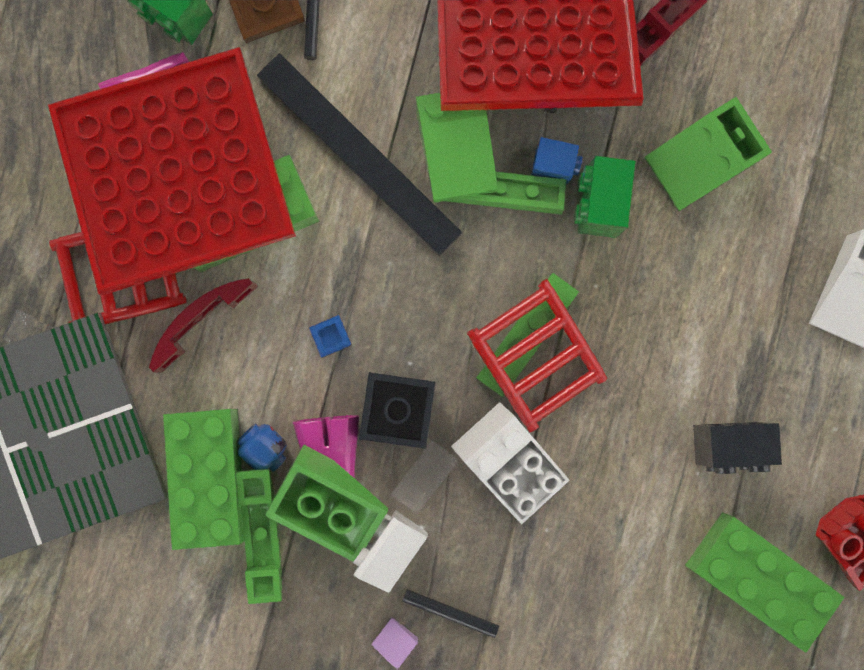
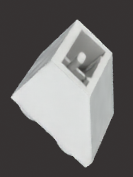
(390, 552)

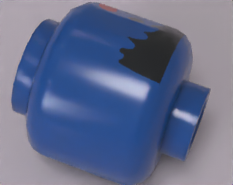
(262, 447)

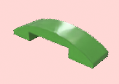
(260, 536)

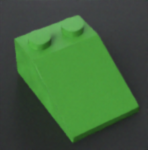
(455, 150)
(327, 505)

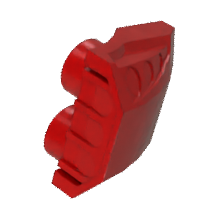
(843, 537)

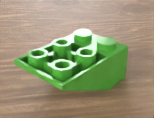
(708, 154)

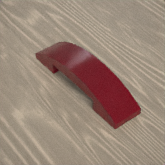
(168, 348)

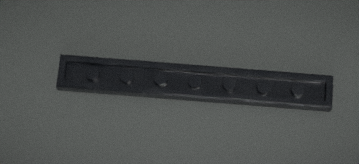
(359, 154)

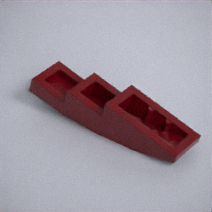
(663, 23)

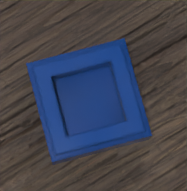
(330, 336)

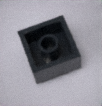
(397, 410)
(741, 445)

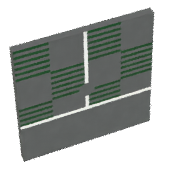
(68, 437)

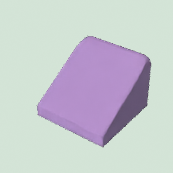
(395, 643)

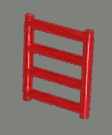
(111, 312)
(497, 364)

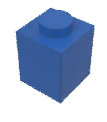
(556, 160)

